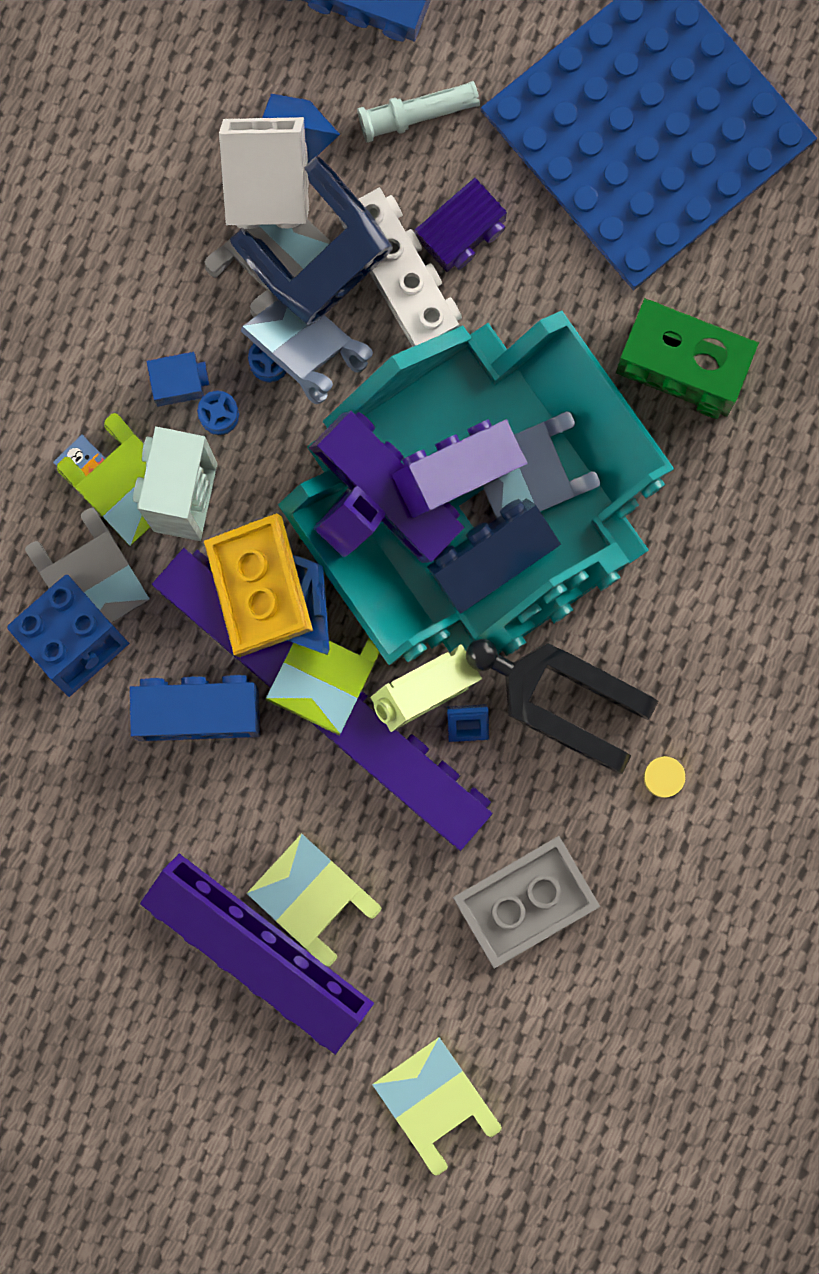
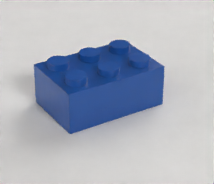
(194, 709)

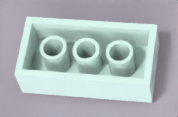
(176, 483)

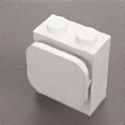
(264, 172)

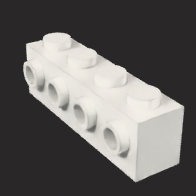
(405, 280)

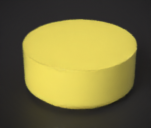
(664, 777)

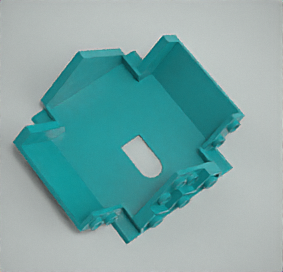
(444, 391)

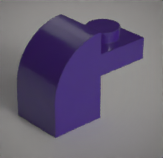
(350, 521)

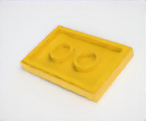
(258, 585)

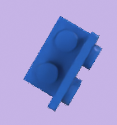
(67, 635)

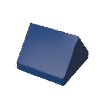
(468, 723)

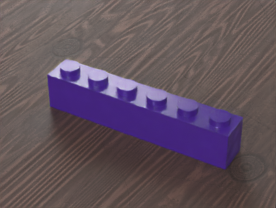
(256, 953)

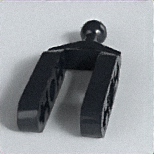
(523, 678)

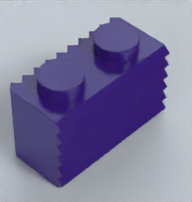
(462, 225)

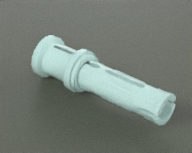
(399, 114)

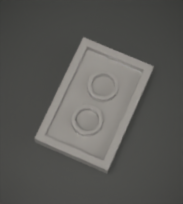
(526, 902)

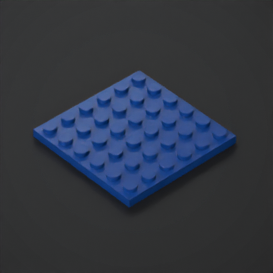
(648, 129)

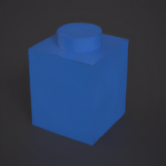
(177, 378)

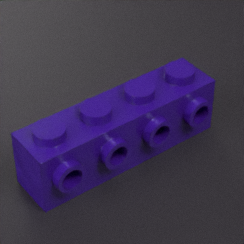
(364, 461)

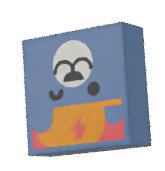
(83, 454)

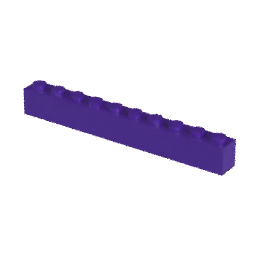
(386, 755)

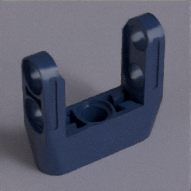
(336, 268)

